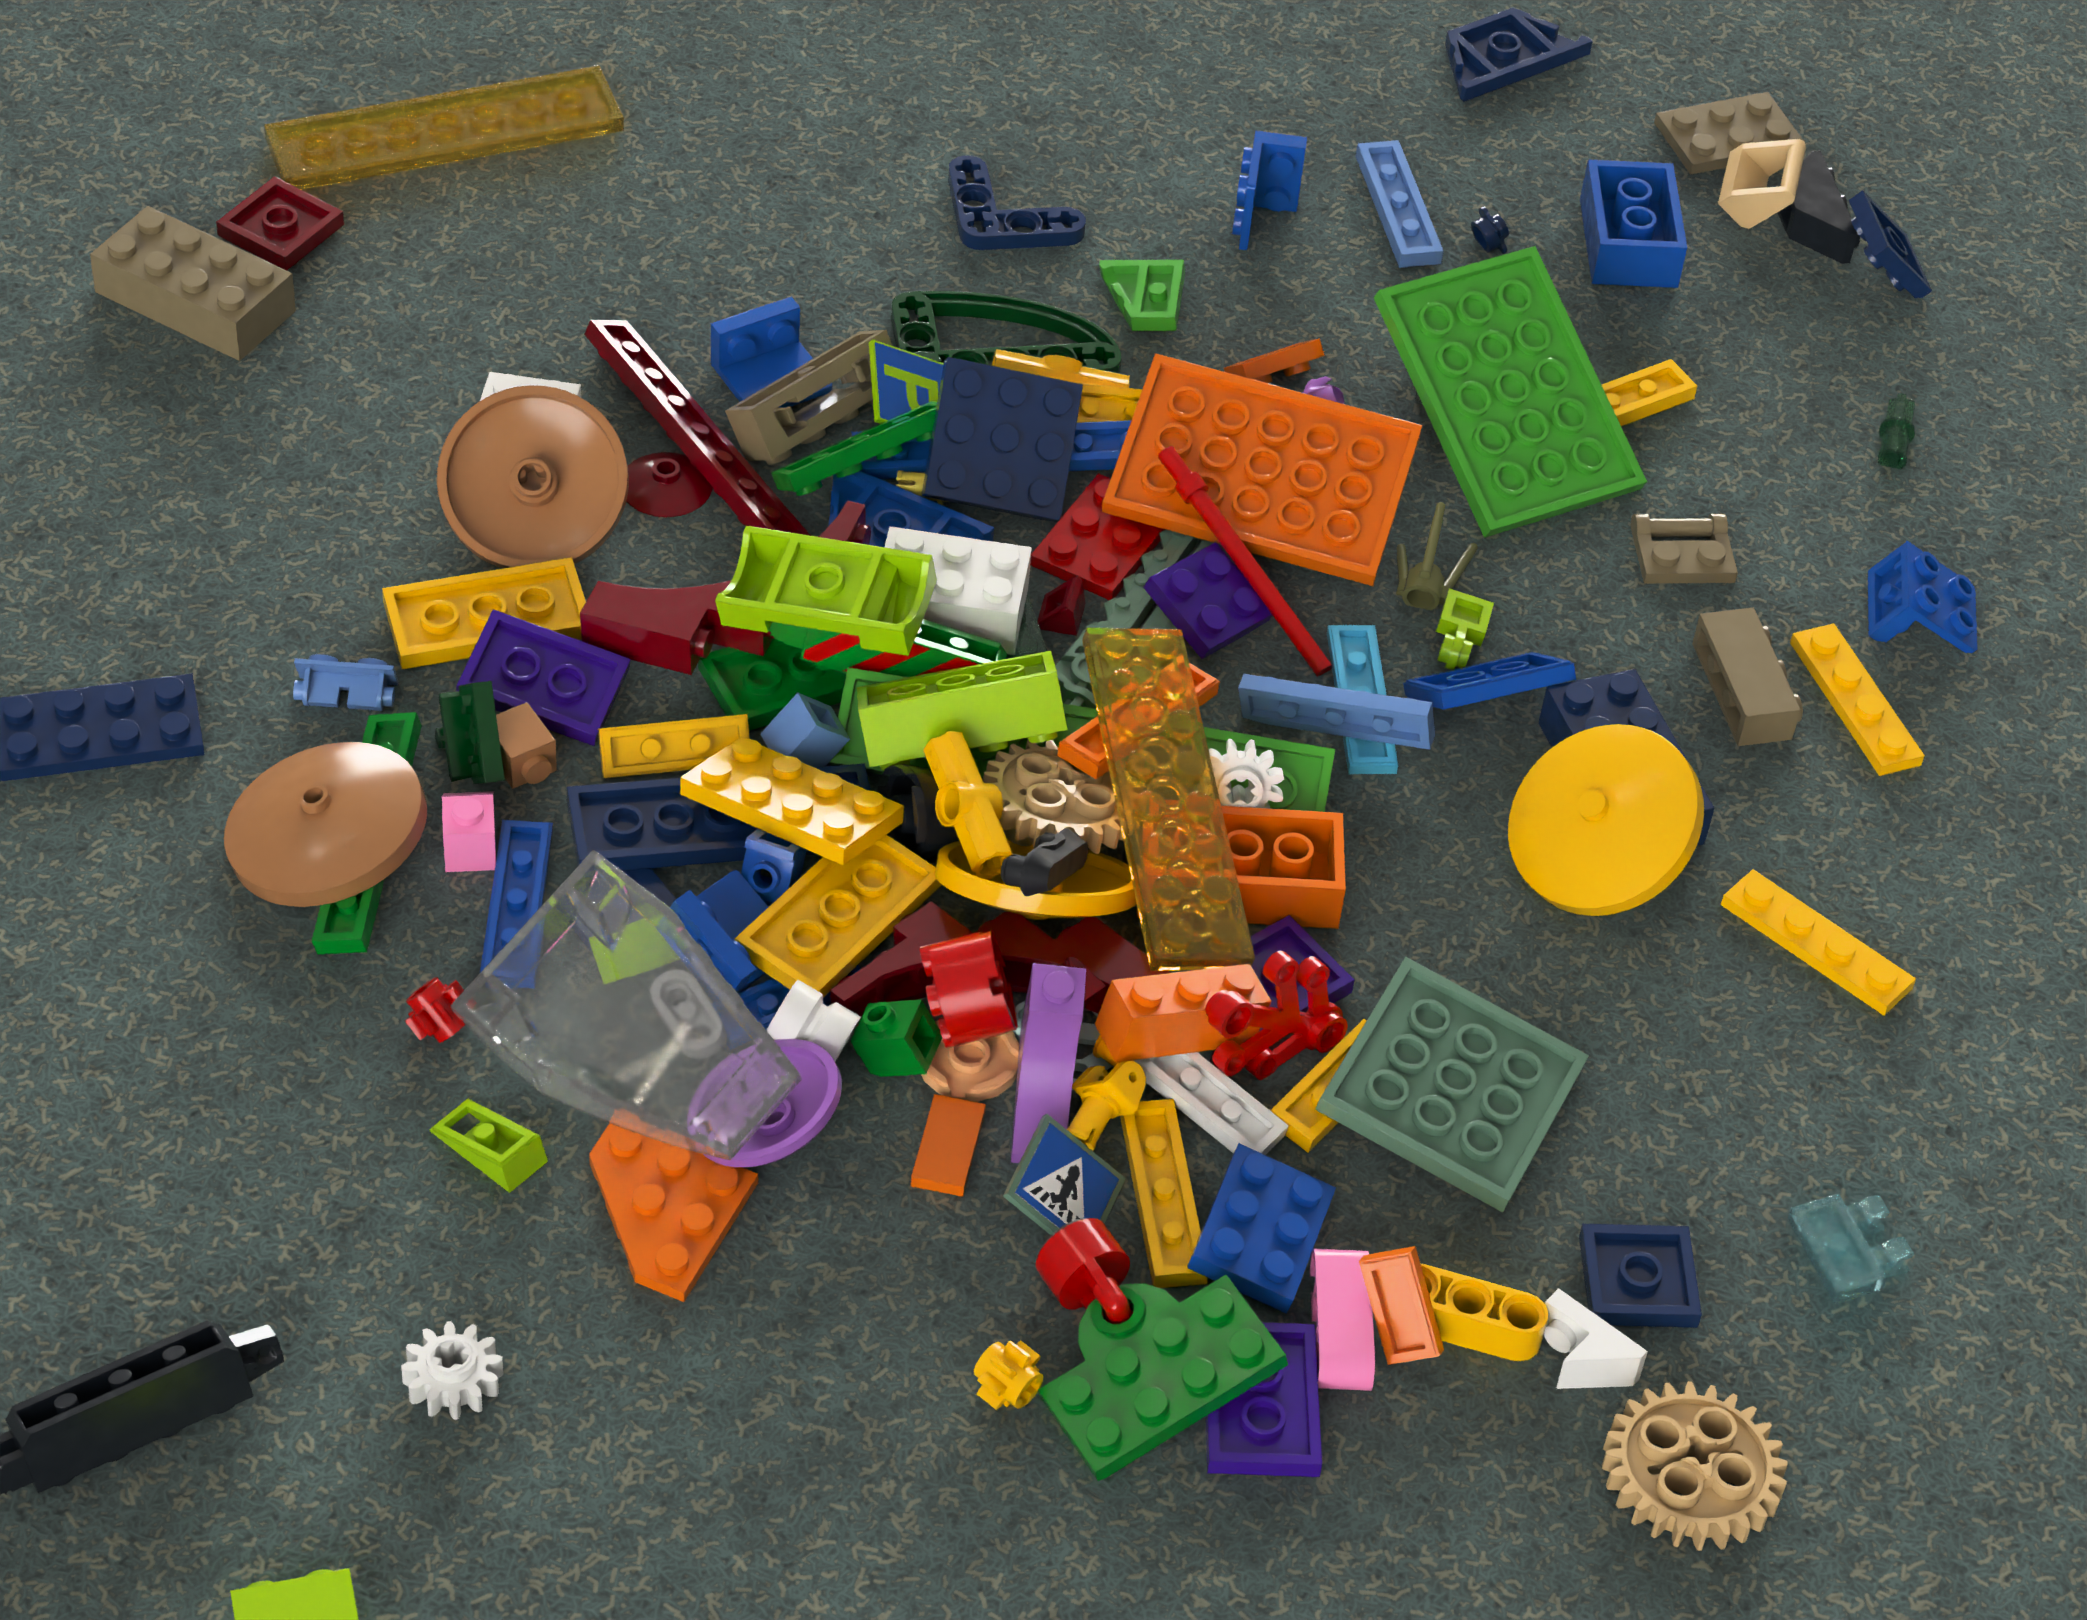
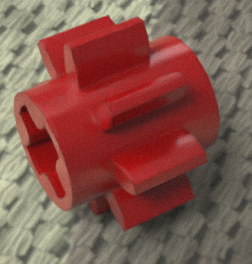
(432, 1010)

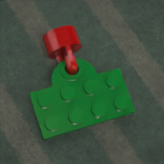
(1145, 1355)

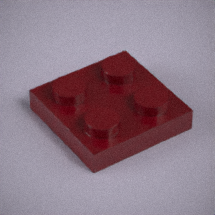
(280, 223)

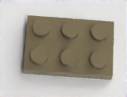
(1709, 131)

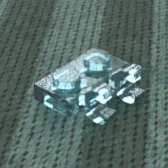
(1837, 1246)

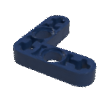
(999, 224)

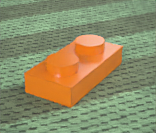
(1291, 359)

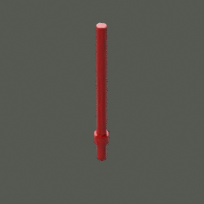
(1194, 491)

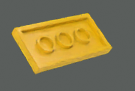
(446, 616)
(792, 800)
(838, 915)

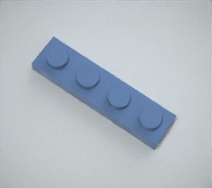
(1399, 204)
(1337, 711)

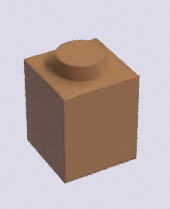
(525, 746)

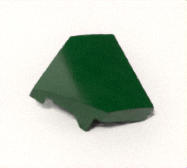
(470, 733)

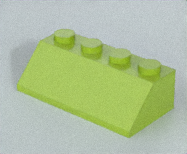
(982, 701)

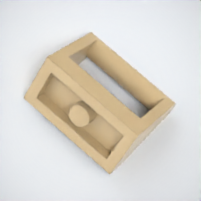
(1746, 178)

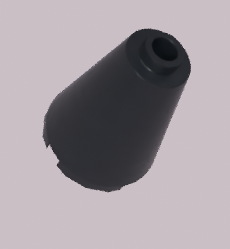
(917, 792)

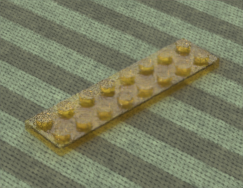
(443, 128)
(1167, 800)

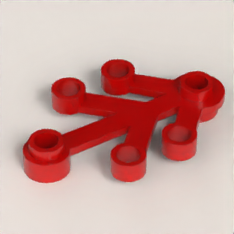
(1316, 1029)

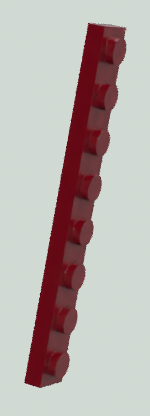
(690, 427)

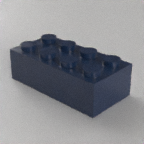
(1607, 701)

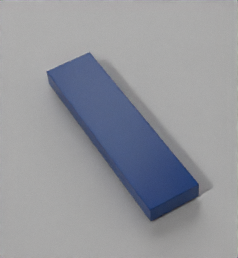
(517, 882)

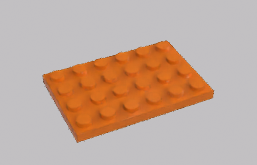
(1281, 465)

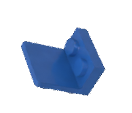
(1272, 181)
(759, 348)
(1919, 588)
(717, 919)

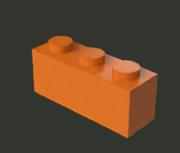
(1168, 1013)

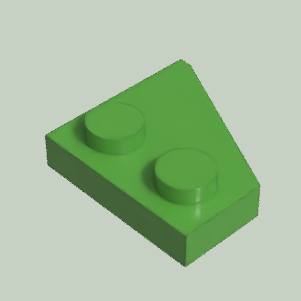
(1146, 291)

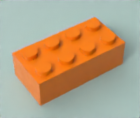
(1288, 864)

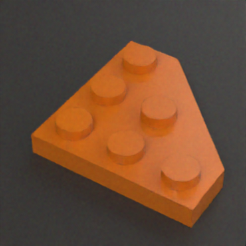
(667, 1206)

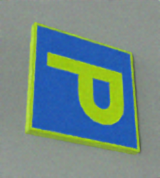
(901, 380)

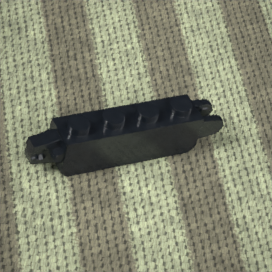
(131, 1403)

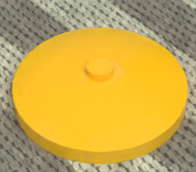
(1606, 820)
(1094, 890)

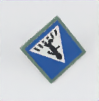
(1062, 1179)

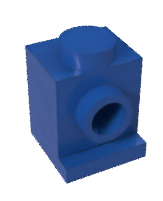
(777, 856)

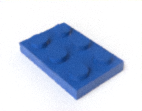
(1262, 1227)

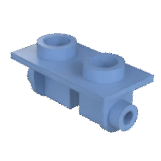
(364, 681)

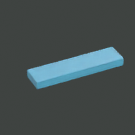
(1359, 668)

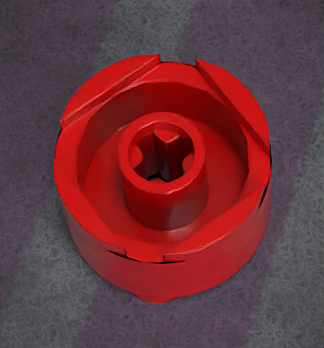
(969, 988)

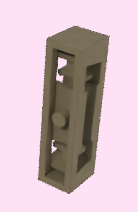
(772, 431)

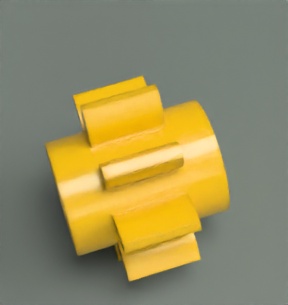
(1008, 1375)

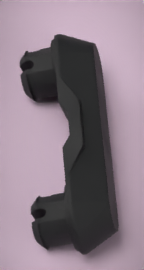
(1048, 864)

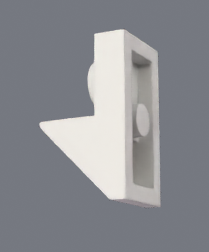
(1597, 1350)

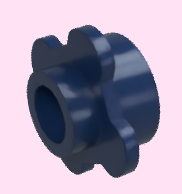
(1490, 231)

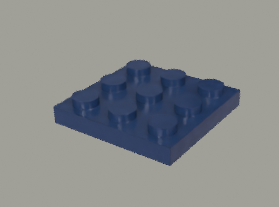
(1002, 440)

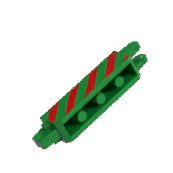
(934, 650)

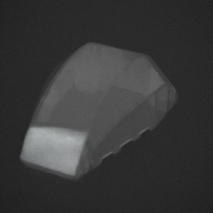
(628, 1018)

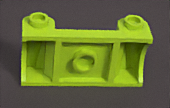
(829, 588)

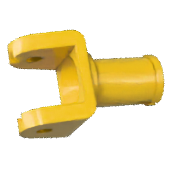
(1105, 1099)

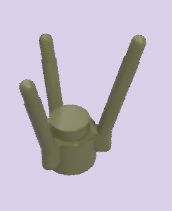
(1424, 583)

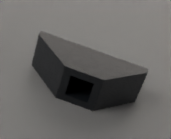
(1820, 213)

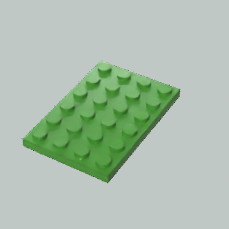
(1509, 391)

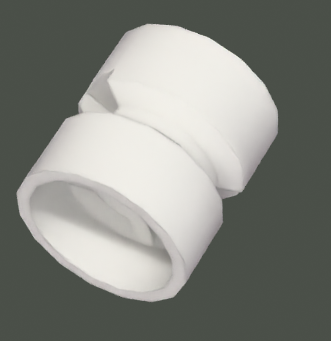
(808, 1019)

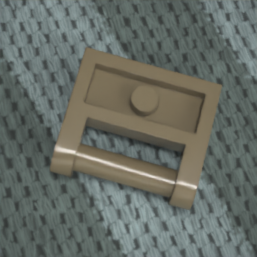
(1684, 560)

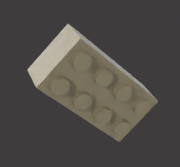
(193, 282)

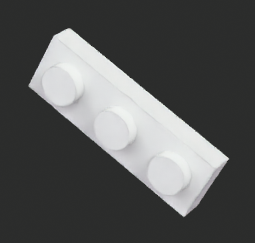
(1214, 1101)

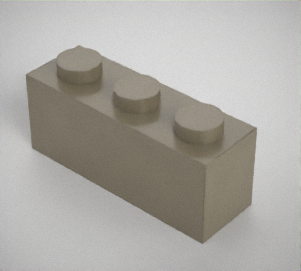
(1747, 676)

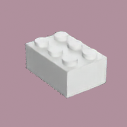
(977, 585)

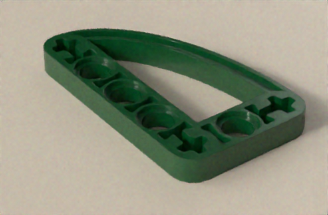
(1091, 340)

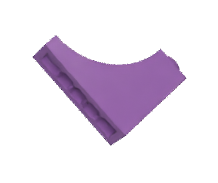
(1047, 1050)

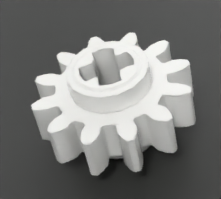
(1243, 766)
(452, 1370)

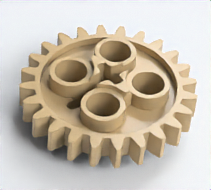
(1050, 794)
(1694, 1466)

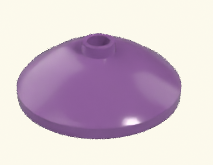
(800, 1114)

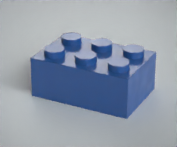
(1633, 223)

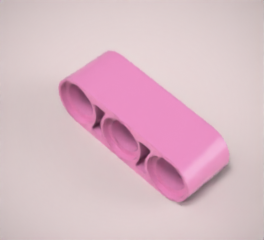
(1343, 1321)

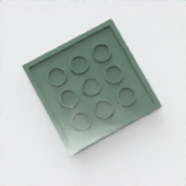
(1452, 1083)

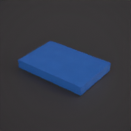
(1490, 680)

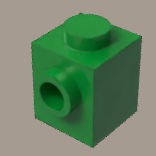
(896, 1038)

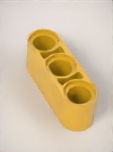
(1492, 1315)

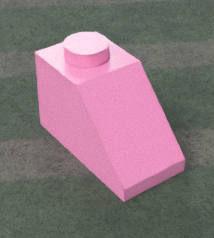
(469, 831)

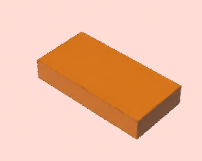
(948, 1145)
(1401, 1305)

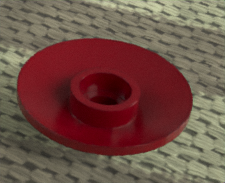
(666, 485)

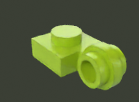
(1463, 623)

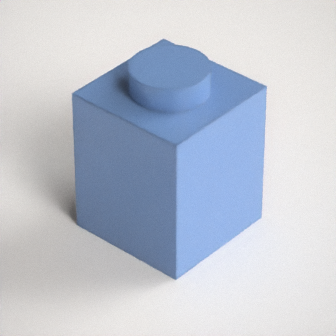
(806, 731)

